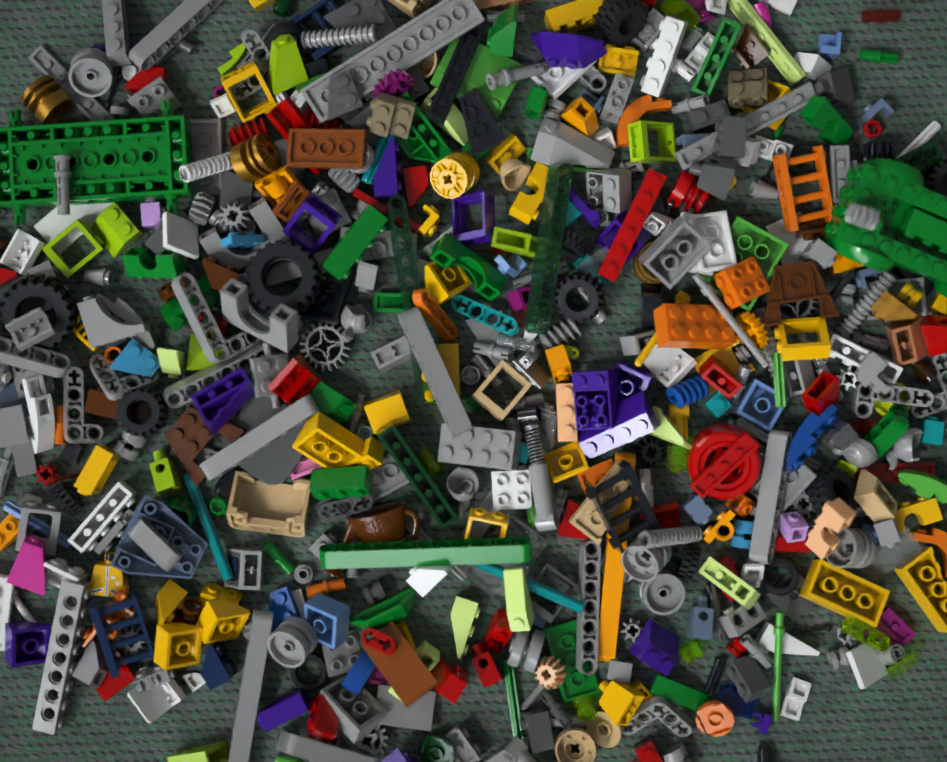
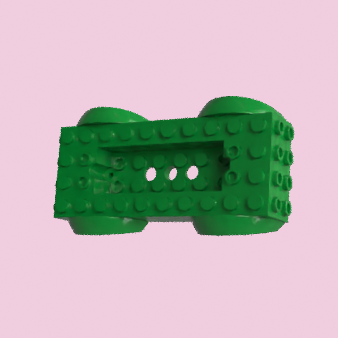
(891, 190)

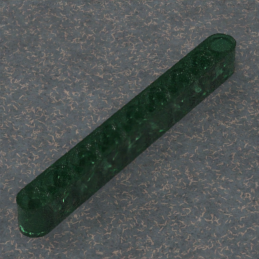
(541, 299)

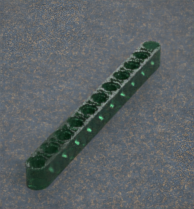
(402, 272)

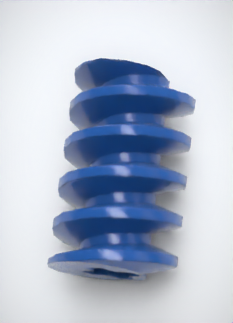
(687, 391)

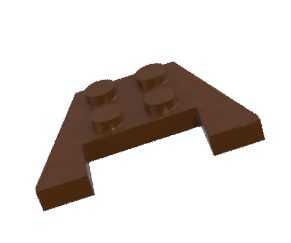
(794, 284)
(191, 435)

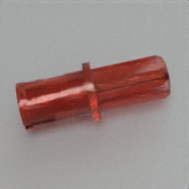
(880, 16)

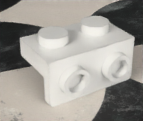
(22, 252)

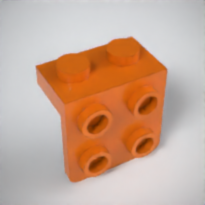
(741, 282)

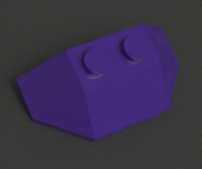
(568, 49)

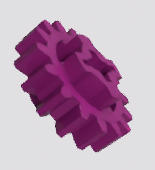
(395, 83)

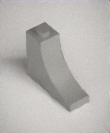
(102, 326)

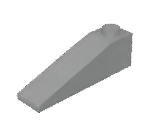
(562, 144)

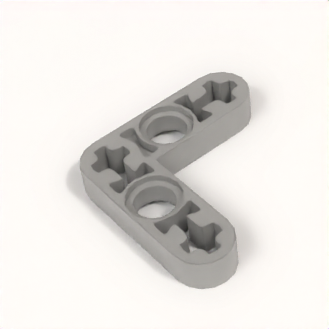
(262, 64)
(118, 384)
(941, 395)
(654, 711)

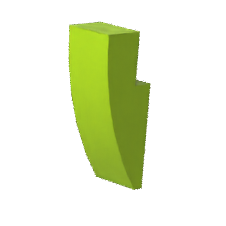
(514, 242)

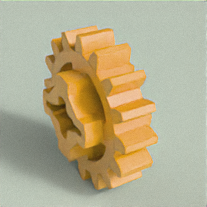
(753, 329)

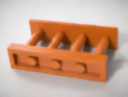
(785, 182)

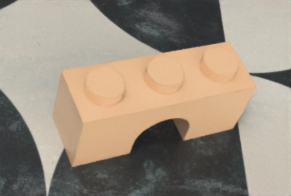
(565, 413)
(835, 517)

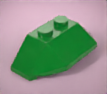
(424, 139)
(384, 612)

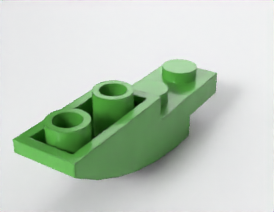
(924, 484)

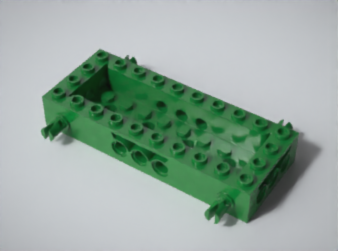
(91, 178)

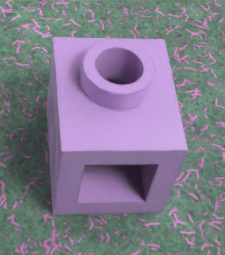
(151, 213)
(793, 526)

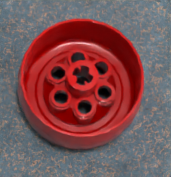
(716, 438)

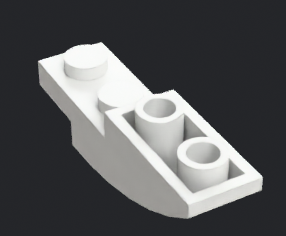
(41, 411)

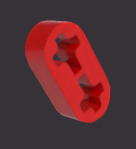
(381, 637)

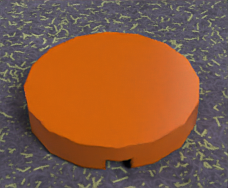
(715, 718)

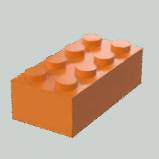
(692, 327)

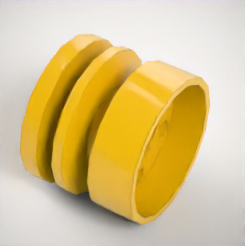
(454, 175)

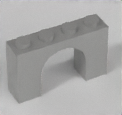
(268, 224)
(279, 331)

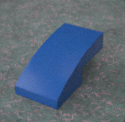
(359, 673)

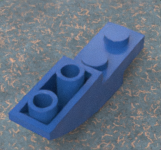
(805, 440)

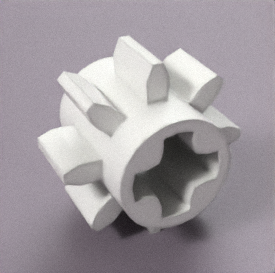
(842, 377)

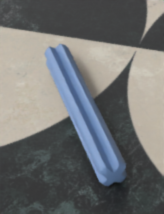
(36, 523)

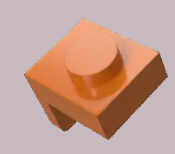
(741, 505)

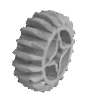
(308, 349)

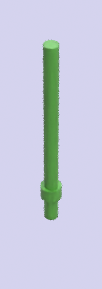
(779, 632)

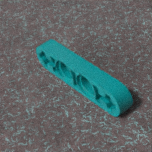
(486, 312)

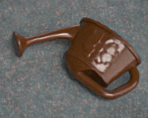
(379, 524)

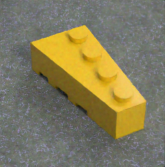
(572, 16)
(927, 586)

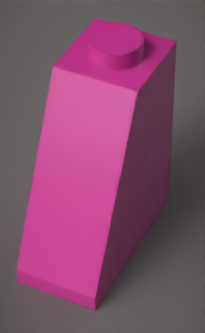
(28, 566)

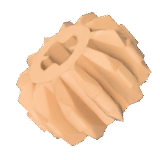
(550, 672)

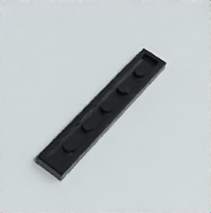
(455, 75)

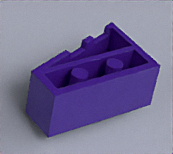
(223, 399)

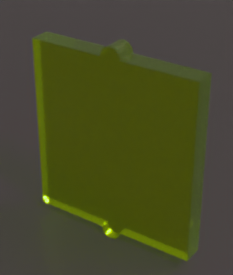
(902, 666)

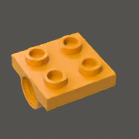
(276, 184)
(723, 520)

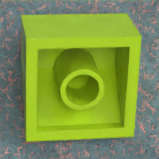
(116, 229)

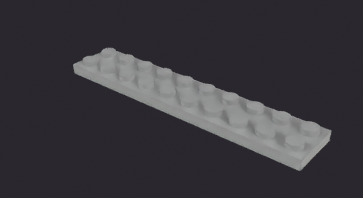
(399, 50)

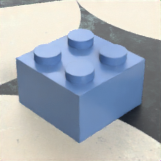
(758, 405)
(328, 619)

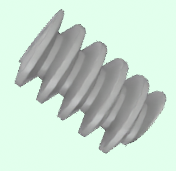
(559, 334)

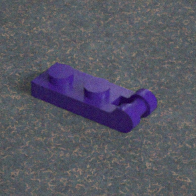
(582, 205)

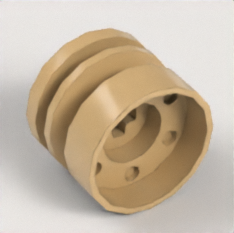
(575, 735)

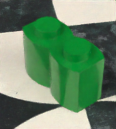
(536, 102)

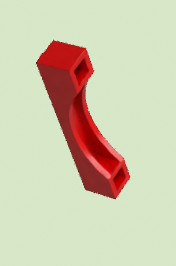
(632, 225)

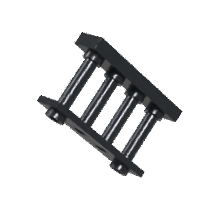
(641, 506)

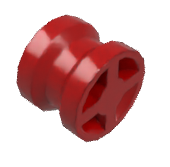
(735, 647)

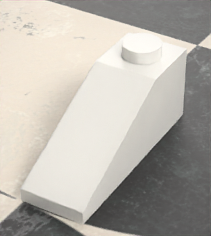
(790, 644)

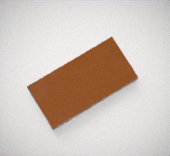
(326, 148)
(403, 668)

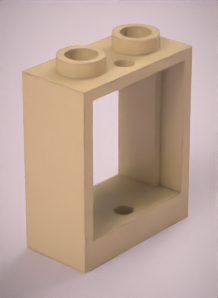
(488, 404)

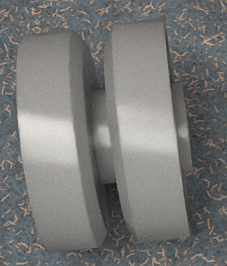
(90, 72)
(671, 594)
(292, 642)
(527, 648)

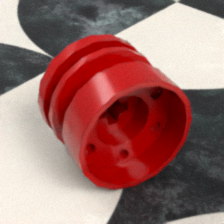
(686, 191)

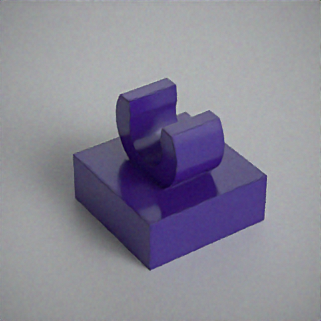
(763, 723)

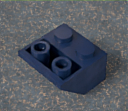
(216, 666)

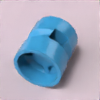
(742, 527)

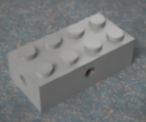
(481, 448)

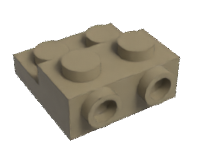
(748, 87)
(391, 116)

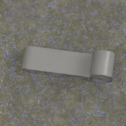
(893, 397)
(78, 406)

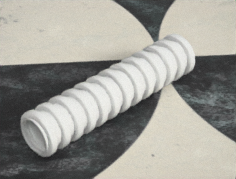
(205, 167)

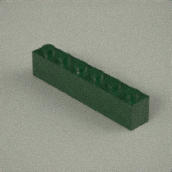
(416, 475)

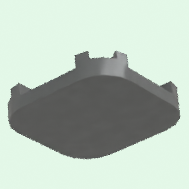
(277, 460)

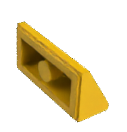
(509, 148)

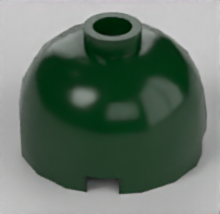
(183, 508)

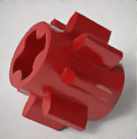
(53, 470)

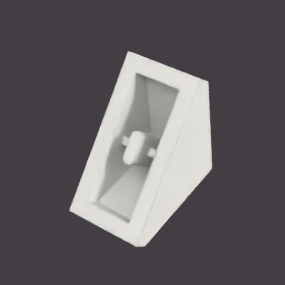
(812, 64)

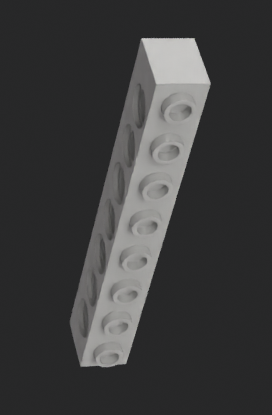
(44, 720)

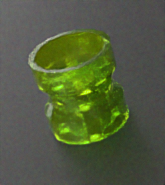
(691, 652)
(584, 707)

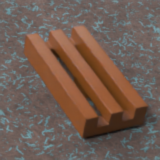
(288, 199)

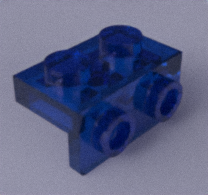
(731, 697)

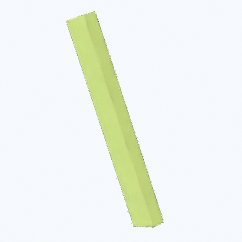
(779, 55)

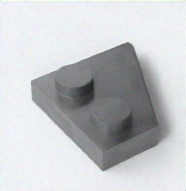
(342, 96)

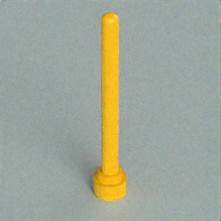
(680, 298)

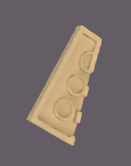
(587, 517)

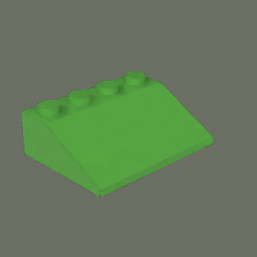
(476, 76)
(752, 242)

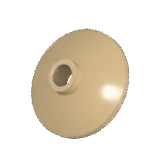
(604, 731)

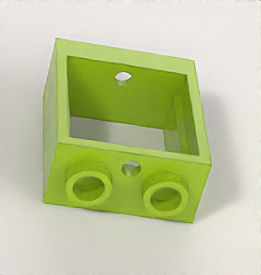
(639, 142)
(58, 260)

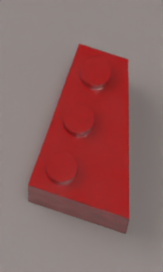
(451, 679)

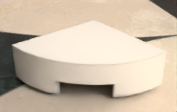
(194, 680)

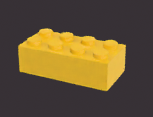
(844, 592)

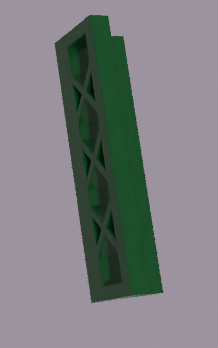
(923, 160)

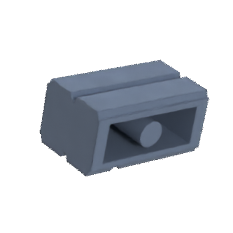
(696, 509)

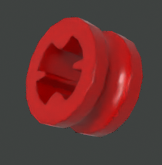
(878, 129)

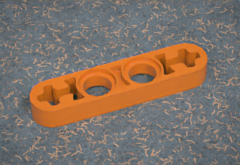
(434, 314)

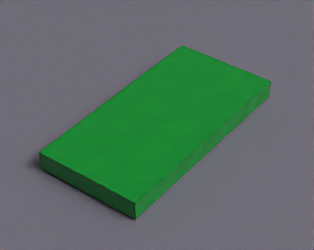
(560, 642)

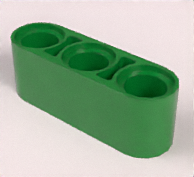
(887, 432)

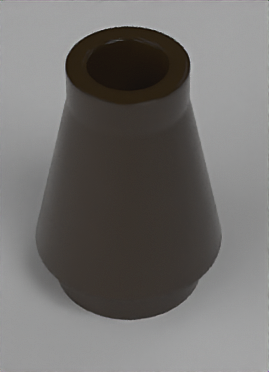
(923, 371)

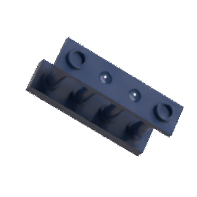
(299, 20)
(104, 629)

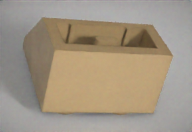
(874, 497)

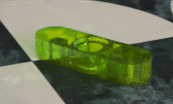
(858, 634)

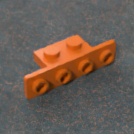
(111, 617)

